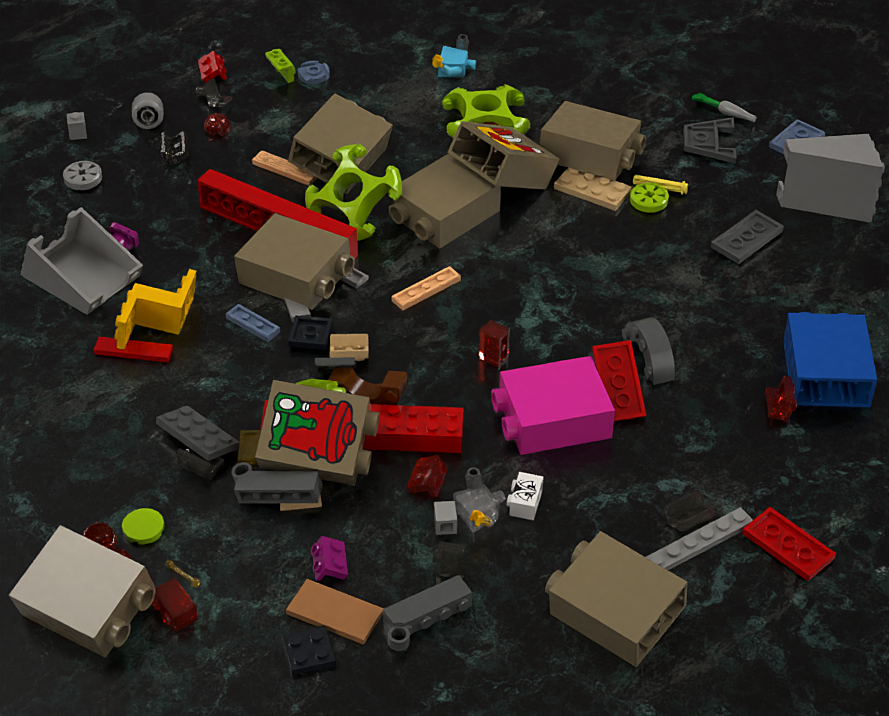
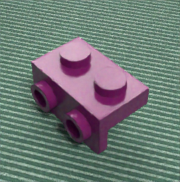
(329, 558)

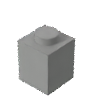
(76, 125)
(445, 517)

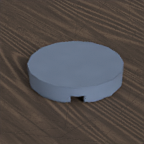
(313, 72)

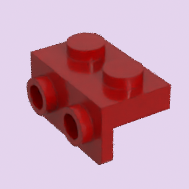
(212, 66)

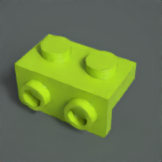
(281, 64)

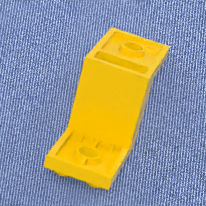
(155, 309)

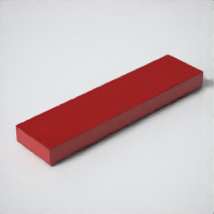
(134, 350)

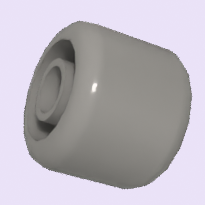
(147, 110)

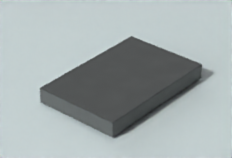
(330, 363)

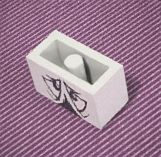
(525, 495)

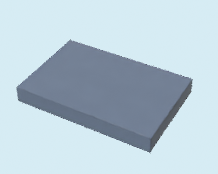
(794, 131)

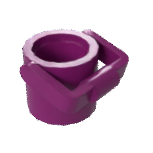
(124, 235)

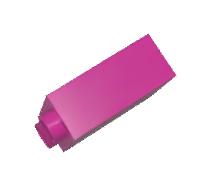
(554, 405)

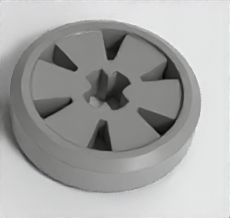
(82, 175)

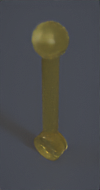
(195, 582)

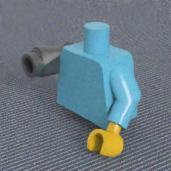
(454, 61)

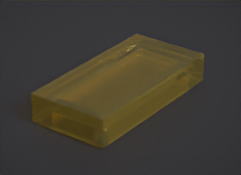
(248, 446)

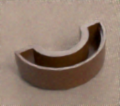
(384, 393)

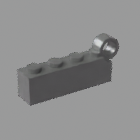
(276, 485)
(425, 609)

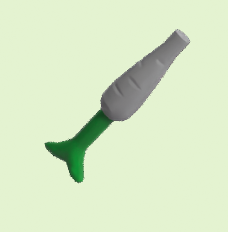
(725, 107)

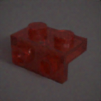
(781, 400)
(427, 475)

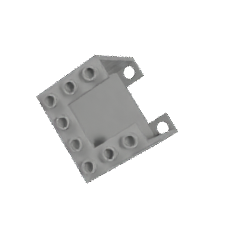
(832, 176)
(82, 265)

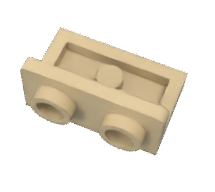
(349, 346)

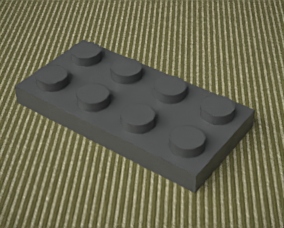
(747, 236)
(197, 433)

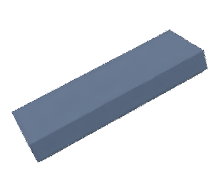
(253, 323)

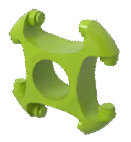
(486, 107)
(348, 173)

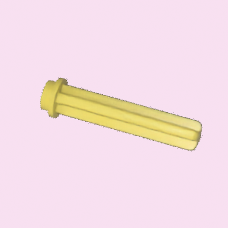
(668, 185)

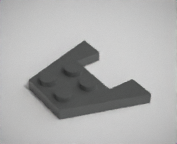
(703, 139)

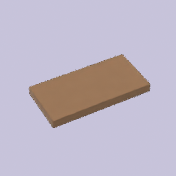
(335, 611)

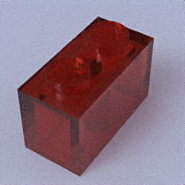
(494, 343)
(174, 605)

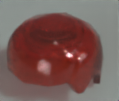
(217, 124)
(101, 534)

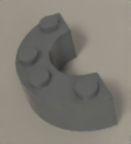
(655, 347)

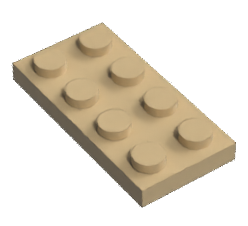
(593, 188)

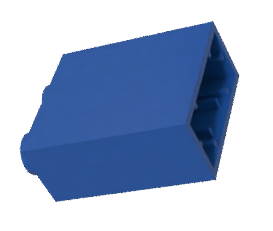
(830, 359)

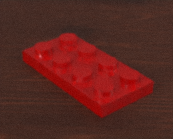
(620, 378)
(789, 543)

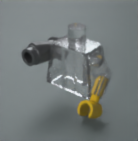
(476, 503)

